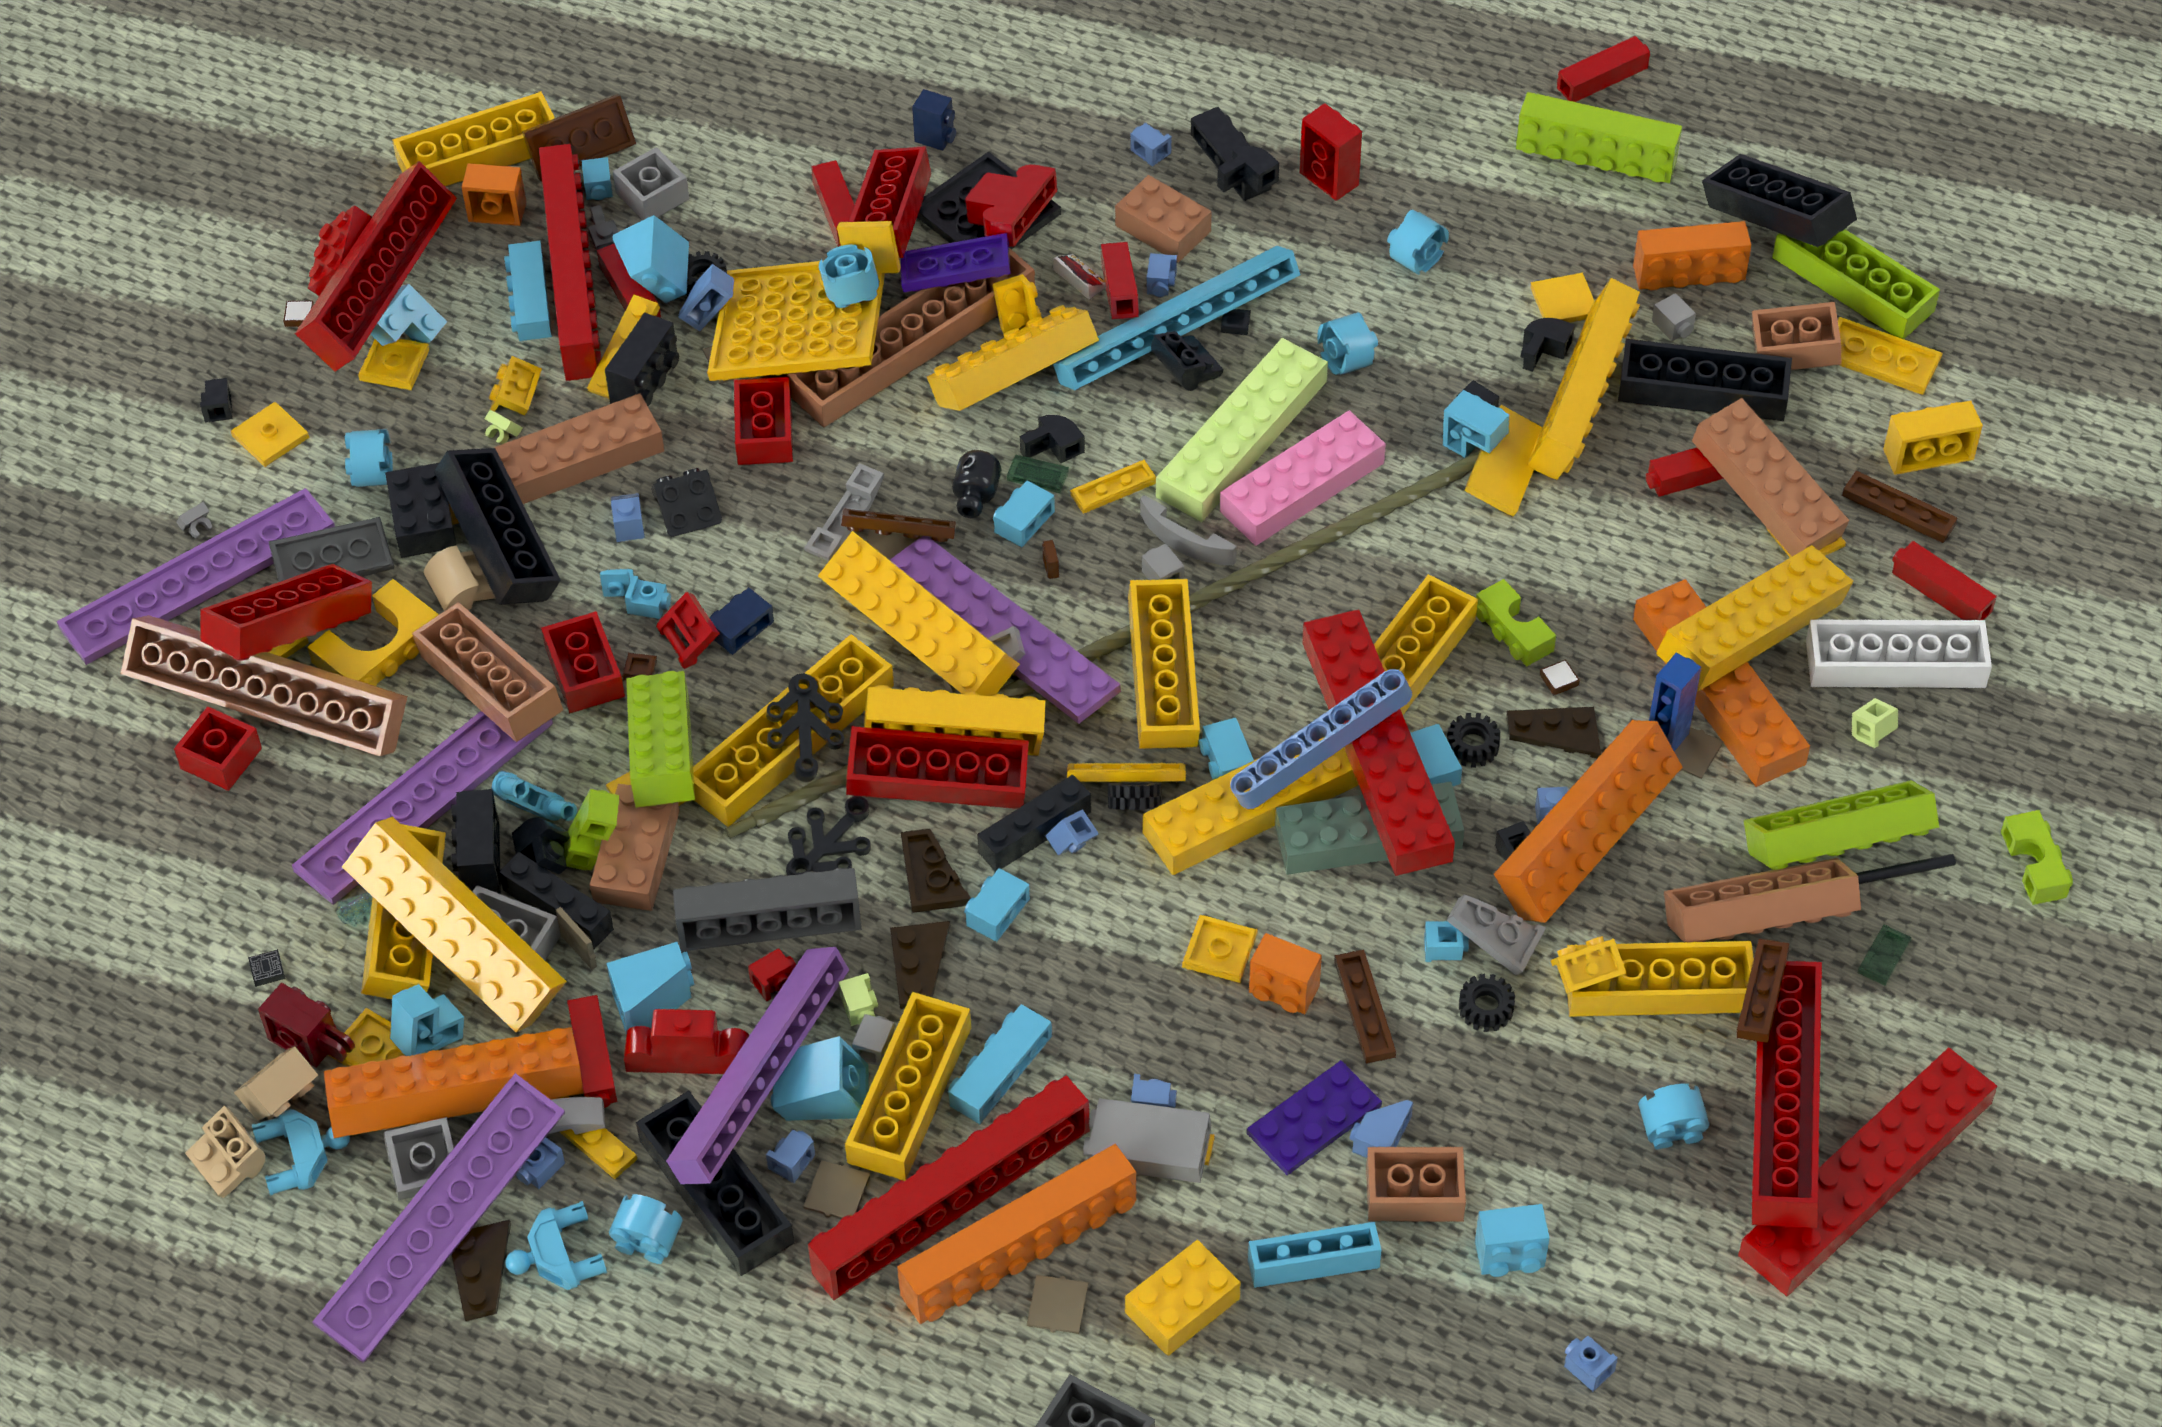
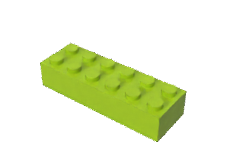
(1598, 137)
(1862, 280)
(660, 739)
(1841, 824)

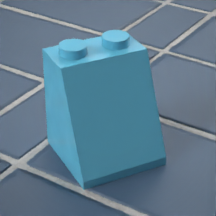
(655, 257)
(650, 982)
(822, 1083)

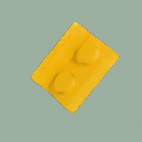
(1015, 302)
(516, 385)
(1589, 965)

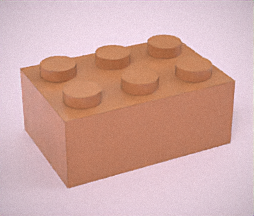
(1163, 218)
(1799, 332)
(1415, 1184)

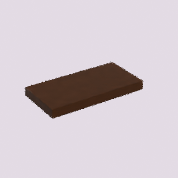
(591, 131)

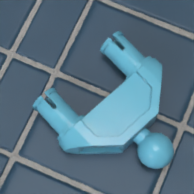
(531, 798)
(306, 1147)
(549, 1250)

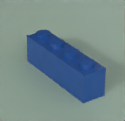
(1675, 698)

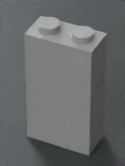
(1152, 1138)

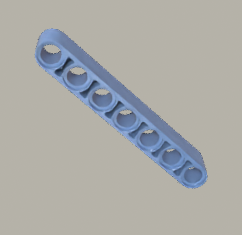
(1306, 741)

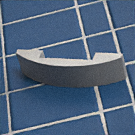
(860, 494)
(1214, 550)
(580, 1115)

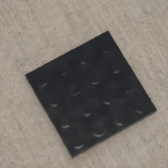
(946, 209)

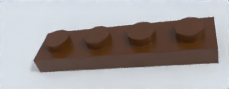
(1899, 506)
(887, 523)
(1763, 990)
(1365, 1006)

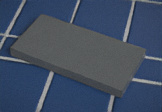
(353, 546)

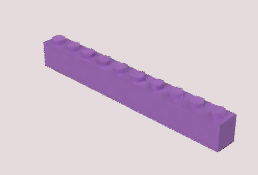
(757, 1066)

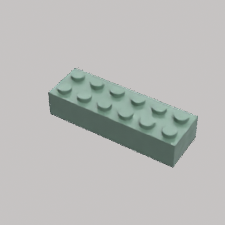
(1343, 831)

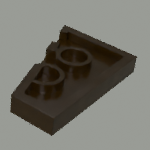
(1556, 727)
(929, 875)
(918, 957)
(480, 1267)

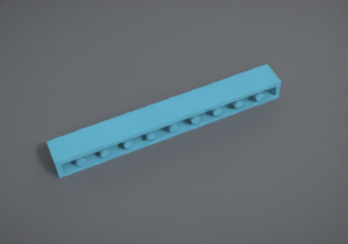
(1179, 315)

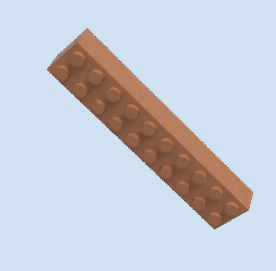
(903, 341)
(265, 687)

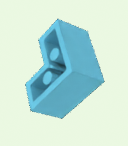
(410, 315)
(1473, 424)
(423, 1022)

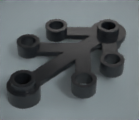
(805, 721)
(828, 844)

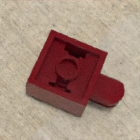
(300, 1022)

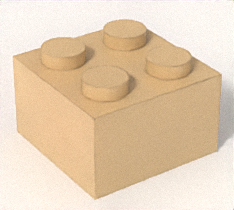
(276, 1083)

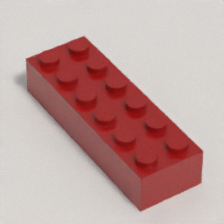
(894, 191)
(285, 611)
(937, 767)

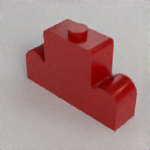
(1010, 202)
(682, 1044)

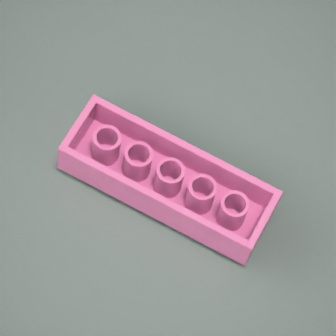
(1302, 477)

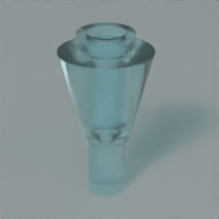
(354, 908)

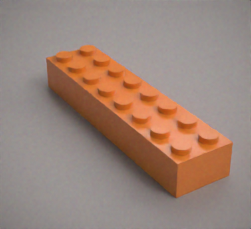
(1736, 704)
(1588, 821)
(448, 1081)
(1017, 1234)

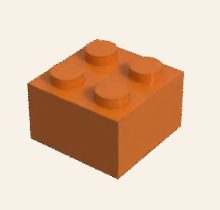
(494, 194)
(1284, 974)

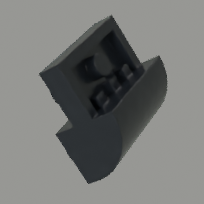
(1185, 359)

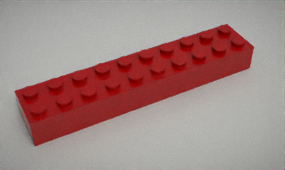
(570, 262)
(376, 267)
(1384, 756)
(1789, 1105)
(1873, 1168)
(949, 1187)

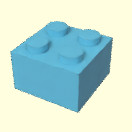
(1512, 1240)

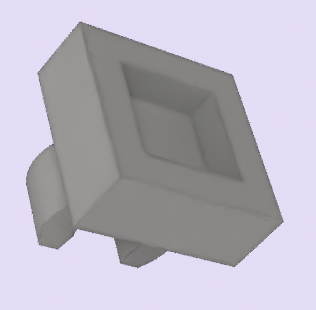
(194, 517)

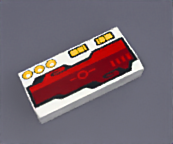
(1078, 275)

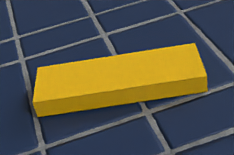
(1113, 486)

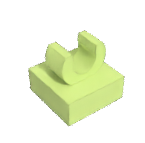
(502, 425)

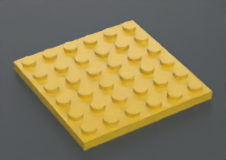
(788, 325)

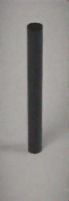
(1906, 868)

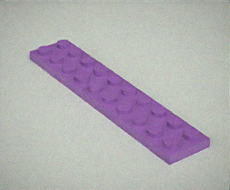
(191, 576)
(1048, 662)
(414, 798)
(438, 1218)

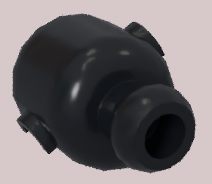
(975, 481)

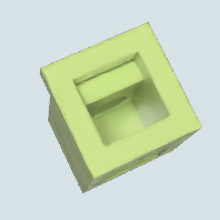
(1874, 722)
(857, 998)

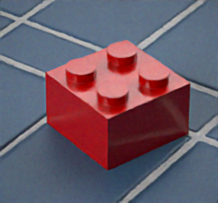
(218, 748)

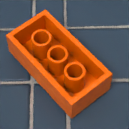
(1692, 255)

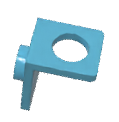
(615, 582)

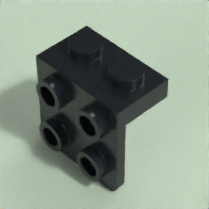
(687, 502)

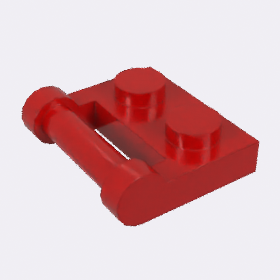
(694, 626)

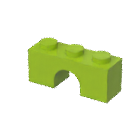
(1525, 640)
(591, 824)
(2031, 835)

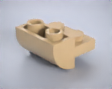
(457, 578)
(226, 1153)

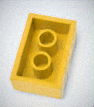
(1932, 437)
(1182, 1297)

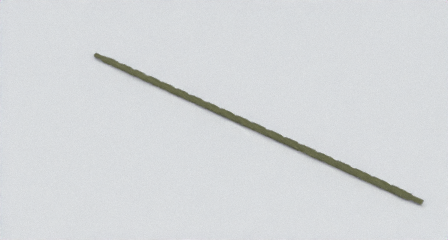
(1197, 600)

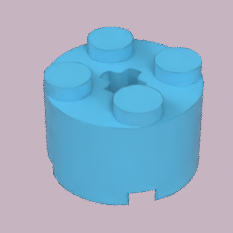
(1417, 242)
(849, 275)
(1347, 343)
(368, 457)
(1674, 1115)
(645, 1228)

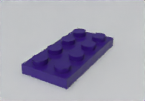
(955, 263)
(1313, 1117)

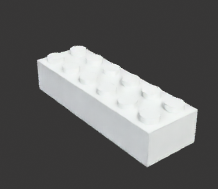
(1898, 653)

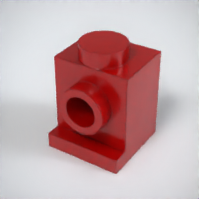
(771, 972)

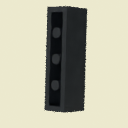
(1217, 139)
(1030, 823)
(547, 892)

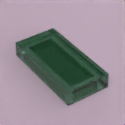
(1041, 473)
(1884, 955)

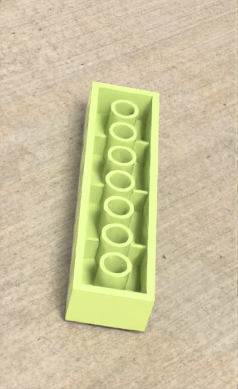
(1241, 429)

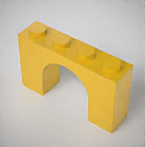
(371, 667)

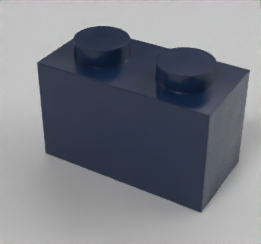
(933, 120)
(742, 620)

